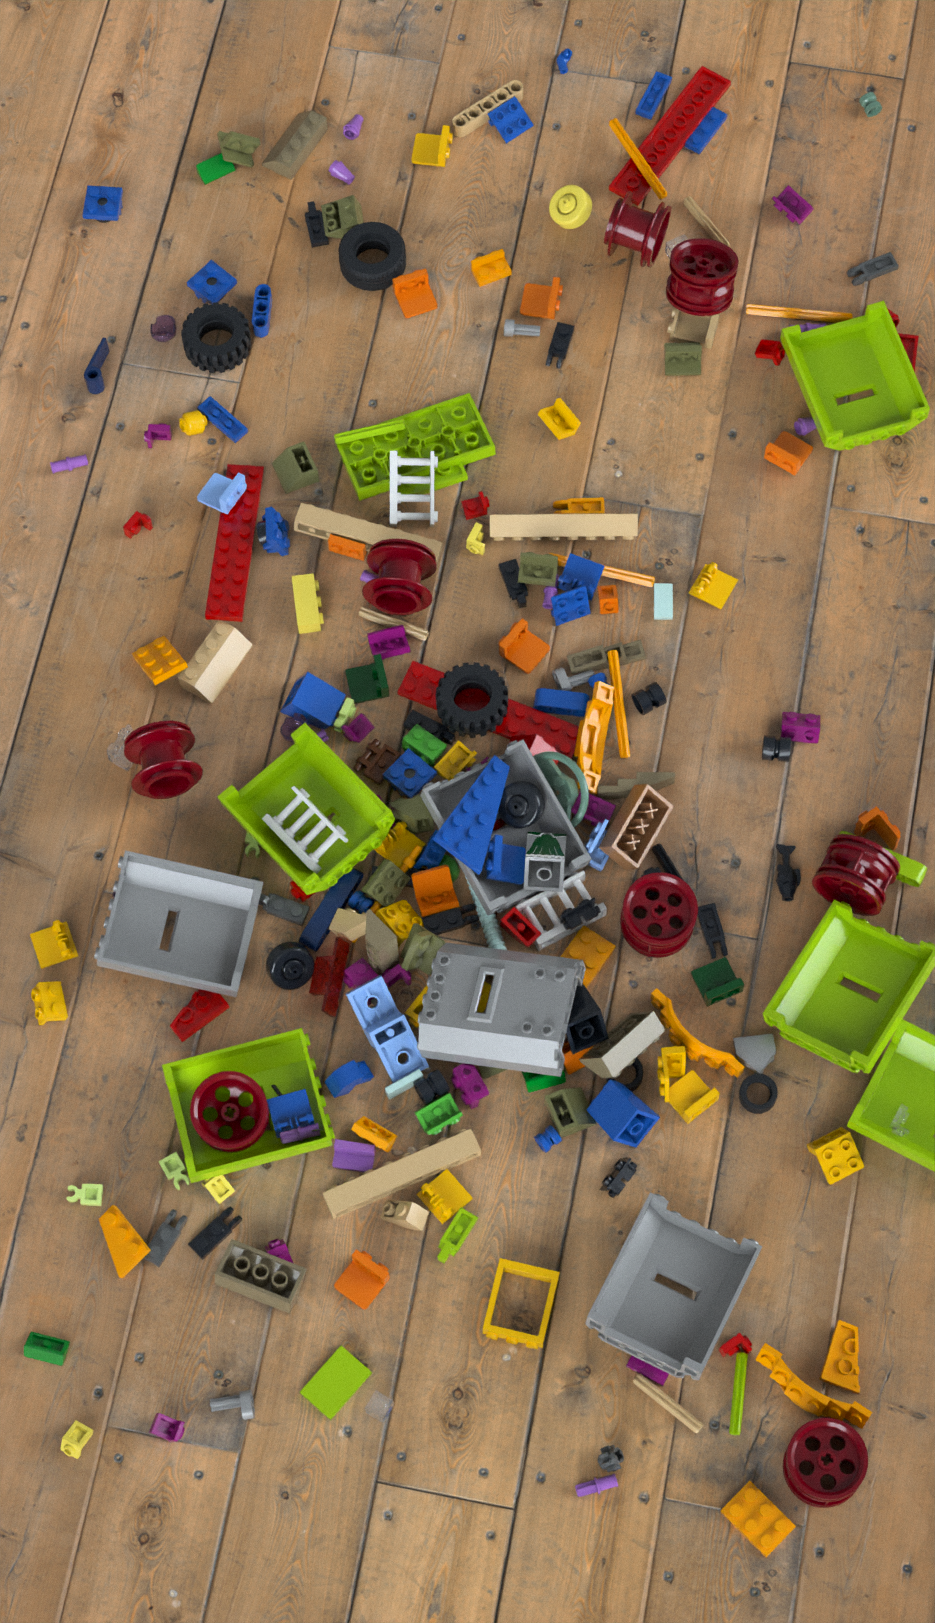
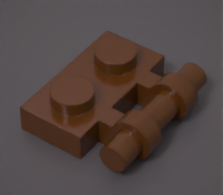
(384, 759)

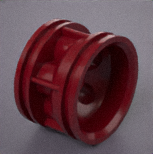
(701, 277)
(856, 874)
(670, 939)
(205, 1098)
(808, 1487)

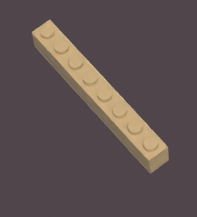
(324, 522)
(564, 525)
(401, 1173)

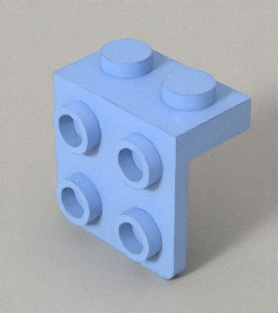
(222, 492)
(598, 857)

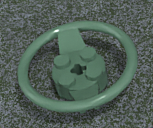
(566, 786)

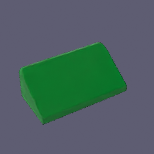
(214, 168)
(540, 1081)
(46, 1348)

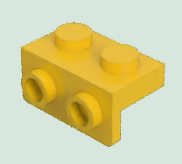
(560, 419)
(455, 761)
(49, 1002)

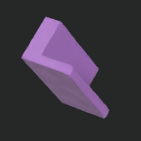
(353, 1156)

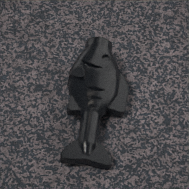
(787, 877)

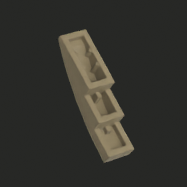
(597, 657)
(656, 780)

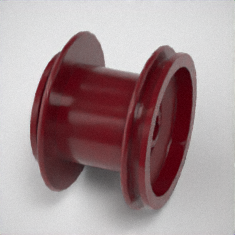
(637, 229)
(400, 569)
(161, 753)

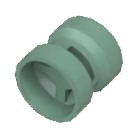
(870, 104)

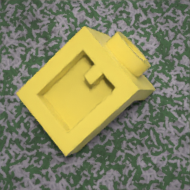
(474, 540)
(218, 1188)
(76, 1439)

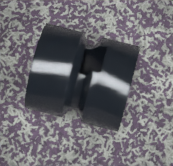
(647, 699)
(776, 748)
(431, 1086)

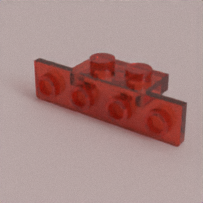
(329, 976)

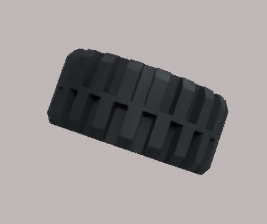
(216, 318)
(465, 678)

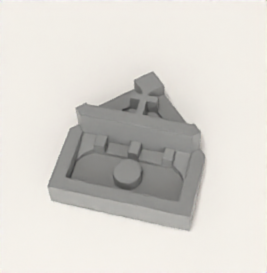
(755, 1051)

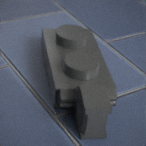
(284, 908)

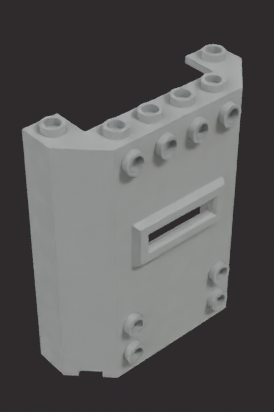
(445, 795)
(209, 930)
(523, 1013)
(656, 1320)

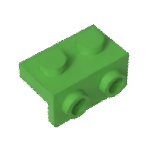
(423, 744)
(438, 1114)

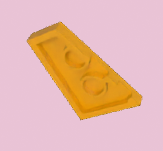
(123, 1241)
(842, 1358)

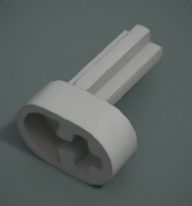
(519, 329)
(566, 683)
(244, 1400)

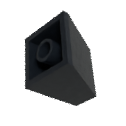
(585, 1022)

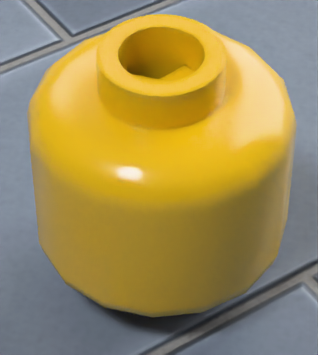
(193, 423)

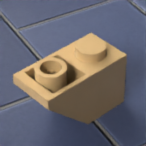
(348, 924)
(404, 1214)

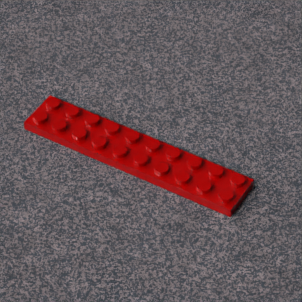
(672, 132)
(234, 549)
(421, 686)

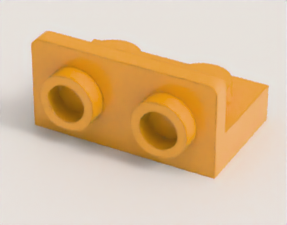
(490, 267)
(374, 1133)

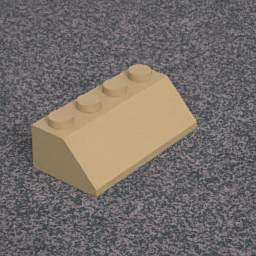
(215, 662)

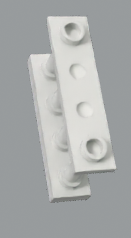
(397, 497)
(299, 847)
(558, 931)

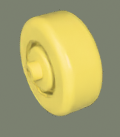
(570, 206)

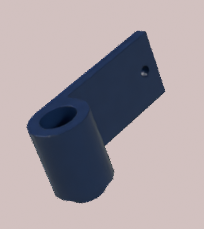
(93, 374)

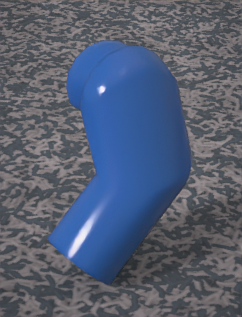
(563, 59)

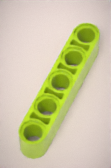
(910, 871)

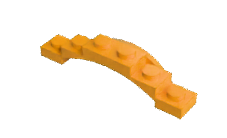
(593, 734)
(694, 1048)
(805, 1396)

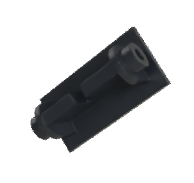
(572, 916)
(613, 1182)

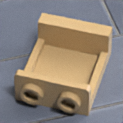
(693, 328)

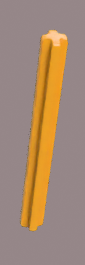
(638, 158)
(797, 313)
(617, 573)
(618, 702)

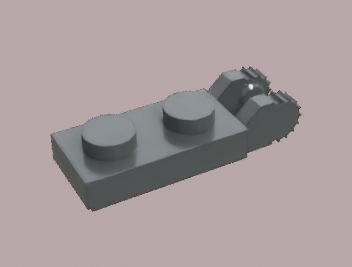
(873, 268)
(165, 1239)

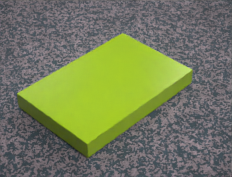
(335, 1382)

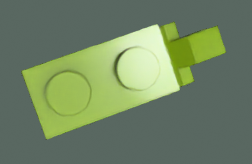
(456, 1234)

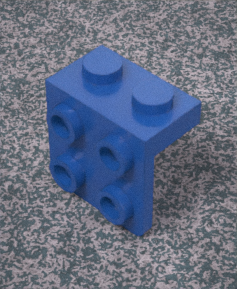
(505, 861)

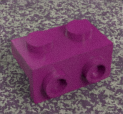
(793, 204)
(388, 642)
(801, 727)
(597, 809)
(358, 974)
(470, 1084)

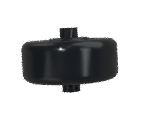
(521, 804)
(290, 965)

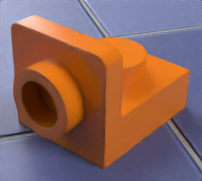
(608, 599)

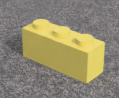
(307, 603)

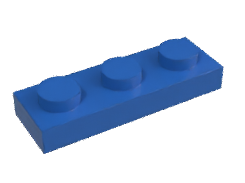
(653, 95)
(706, 130)
(222, 419)

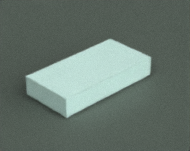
(663, 601)
(403, 1084)

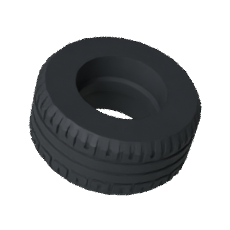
(372, 236)

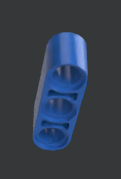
(262, 317)
(561, 702)

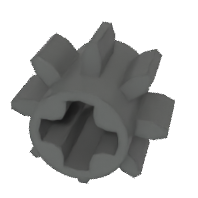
(610, 1458)

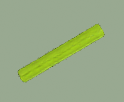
(369, 431)
(738, 1393)

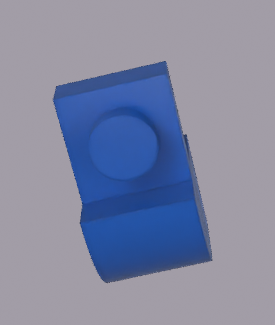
(347, 1077)

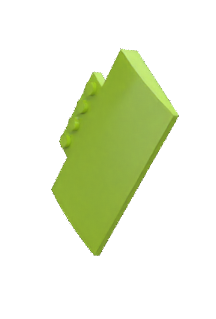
(447, 428)

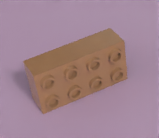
(636, 826)

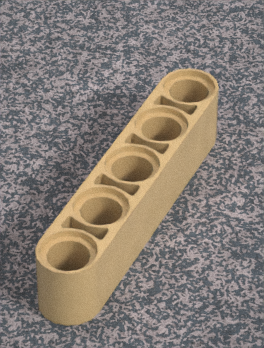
(477, 114)

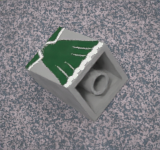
(545, 861)

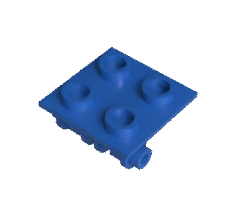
(510, 119)
(580, 572)
(570, 605)
(290, 1111)

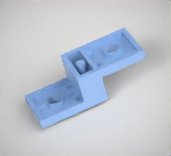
(386, 1028)

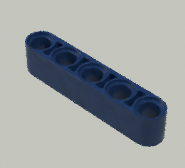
(336, 897)

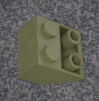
(341, 216)
(295, 468)
(413, 813)
(569, 1111)

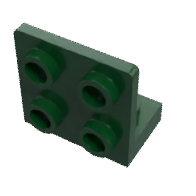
(368, 681)
(717, 981)

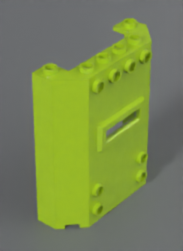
(850, 360)
(332, 790)
(834, 1019)
(268, 1061)
(908, 1079)

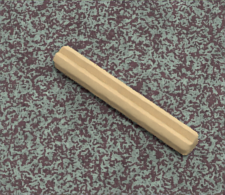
(704, 221)
(389, 621)
(668, 1403)

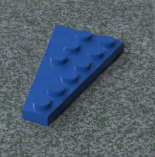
(471, 823)

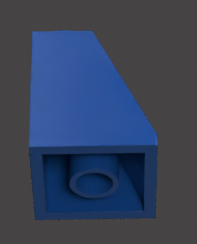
(314, 700)
(622, 1114)

